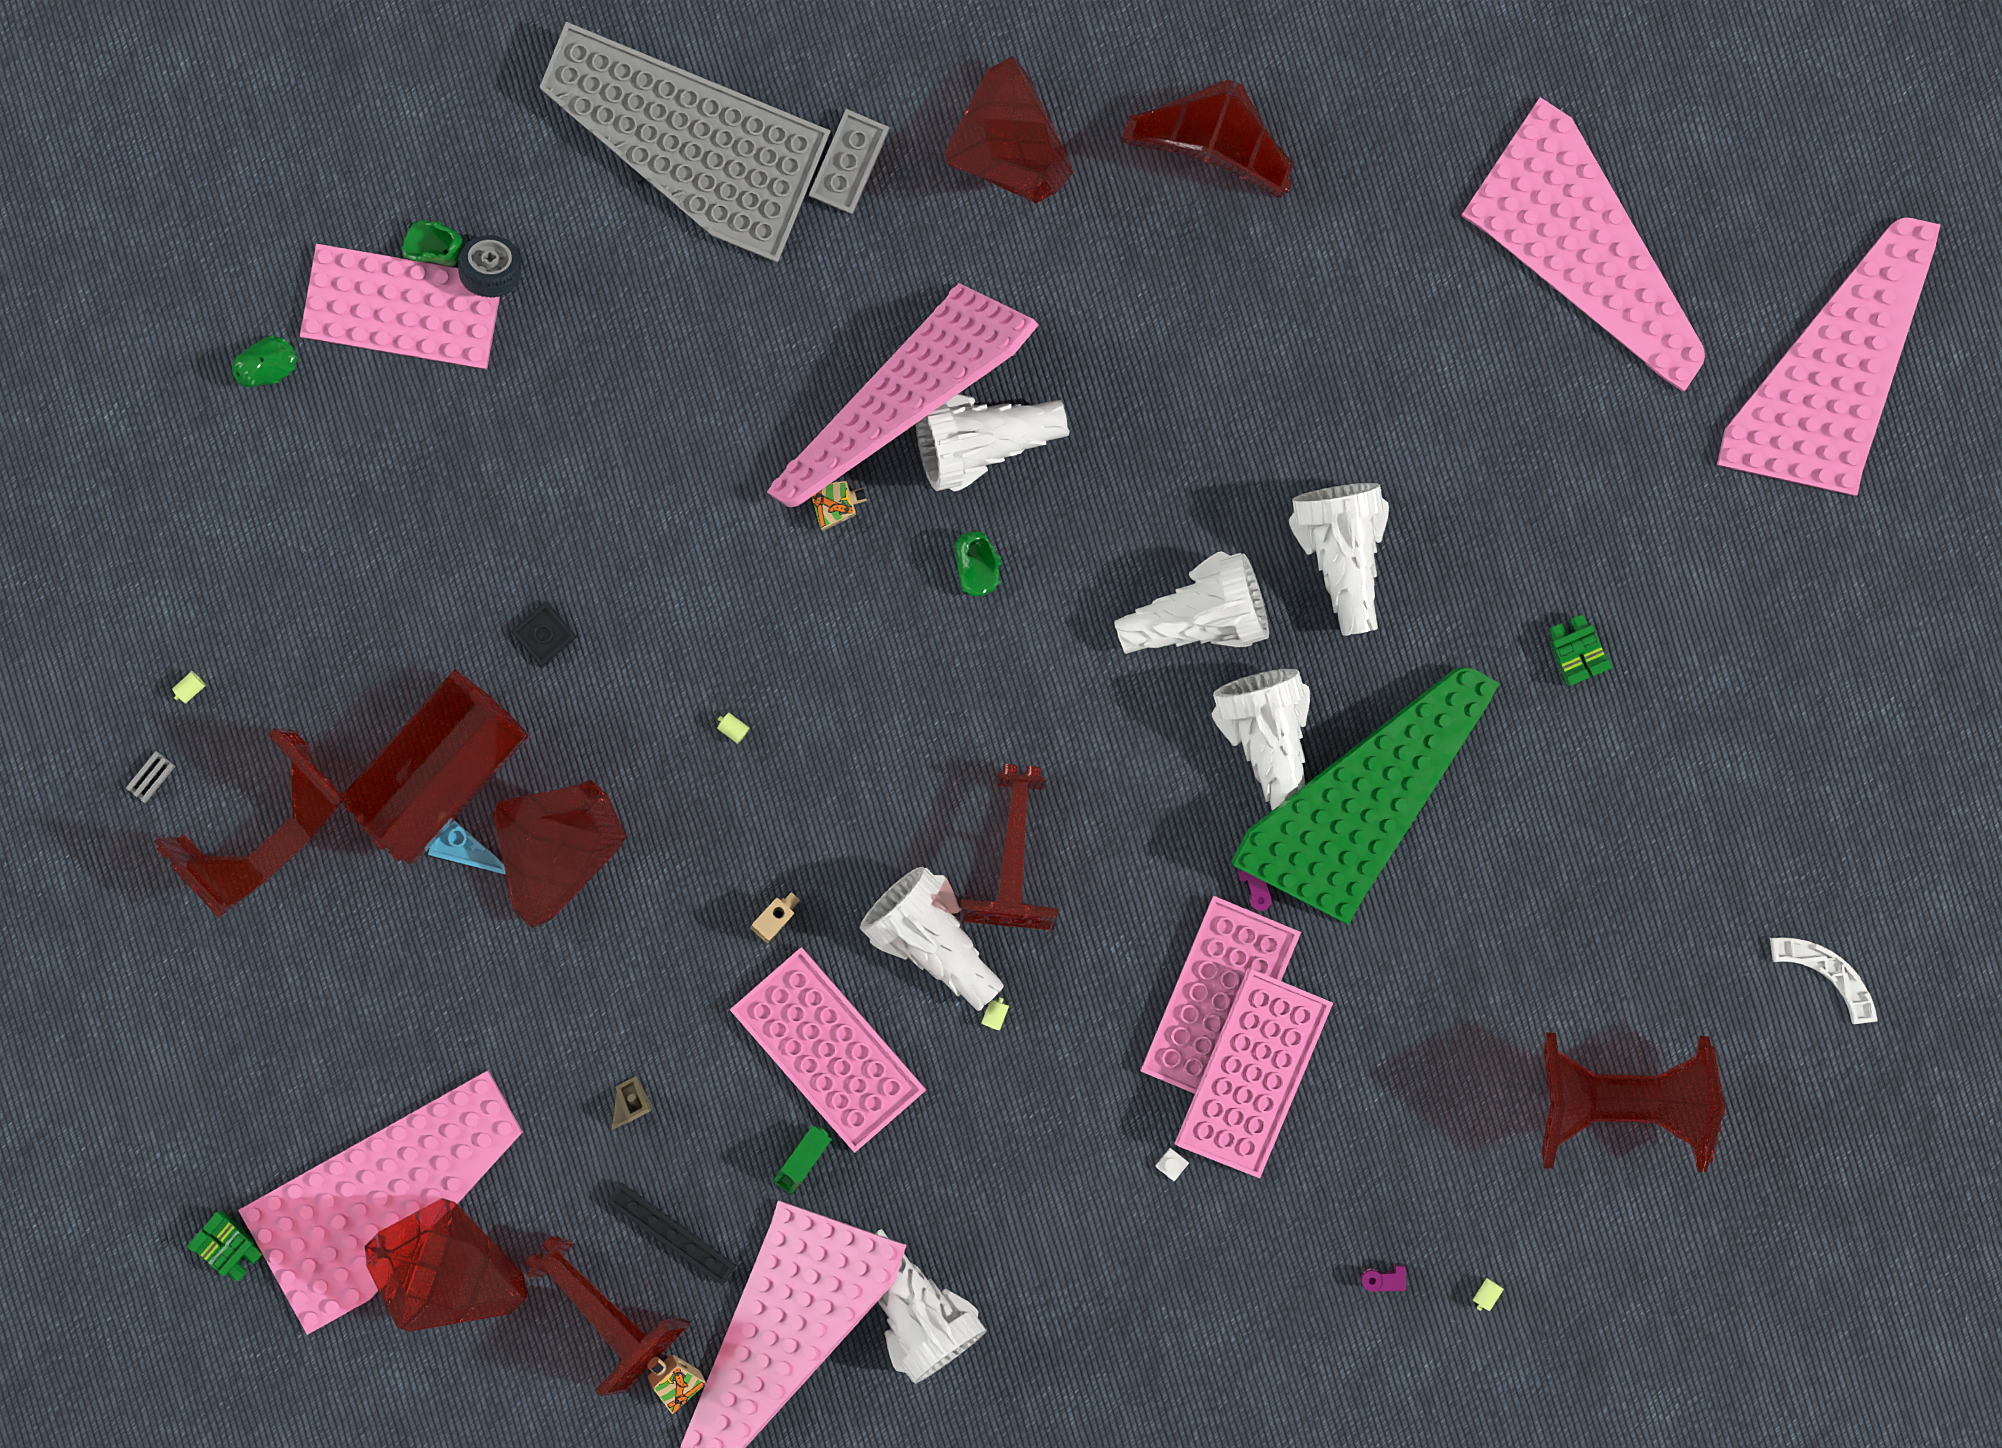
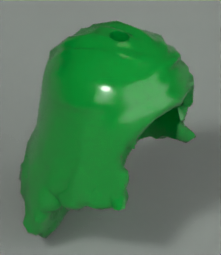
(429, 241)
(264, 362)
(977, 563)

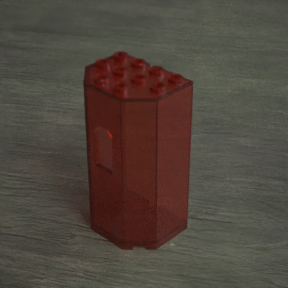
(433, 768)

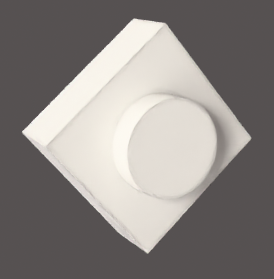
(1172, 1164)

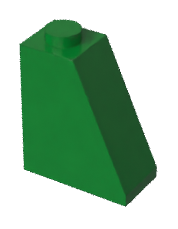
(802, 1159)

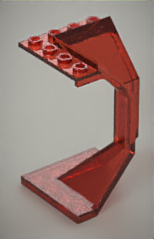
(229, 879)
(1681, 1100)

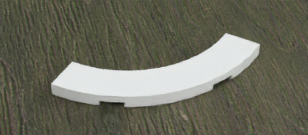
(1832, 967)

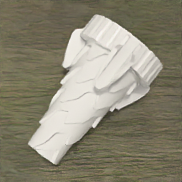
(964, 438)
(1343, 530)
(1218, 608)
(1267, 718)
(918, 923)
(926, 1323)

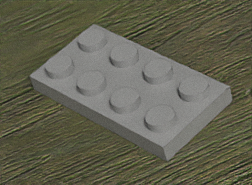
(849, 161)

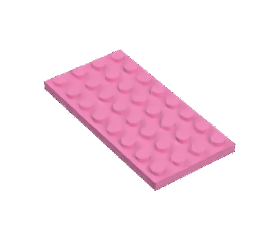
(397, 308)
(1222, 952)
(828, 1049)
(1253, 1073)

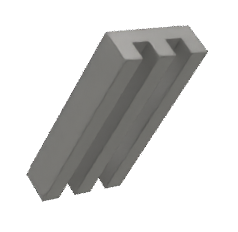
(138, 792)

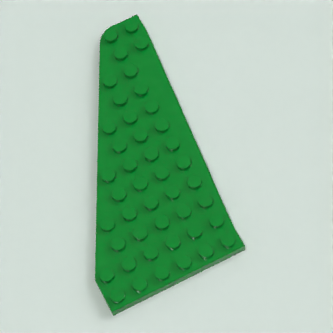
(1350, 818)

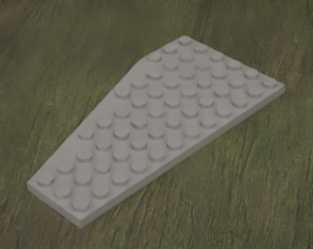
(702, 145)

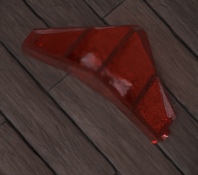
(1217, 128)
(1010, 137)
(555, 846)
(442, 1270)

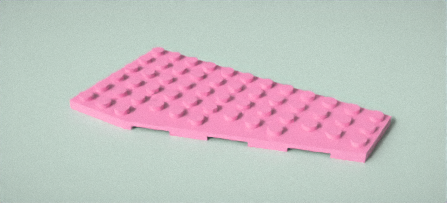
(322, 1220)

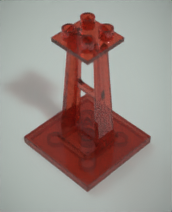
(1008, 909)
(616, 1328)

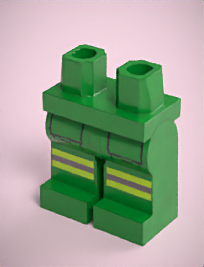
(1578, 652)
(225, 1245)

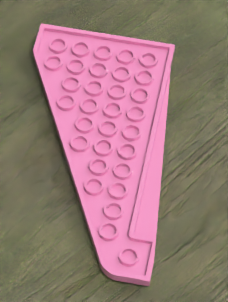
(1568, 226)
(938, 361)
(1828, 391)
(796, 1308)

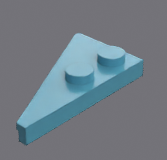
(461, 847)

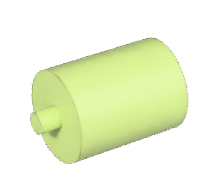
(188, 687)
(732, 727)
(995, 1014)
(1487, 1295)

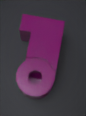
(1259, 892)
(1385, 1280)

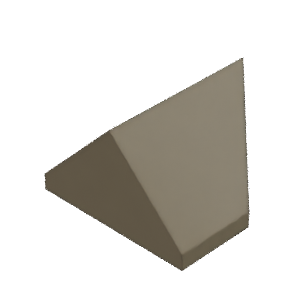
(630, 1102)

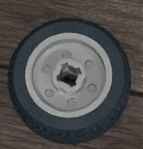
(489, 266)

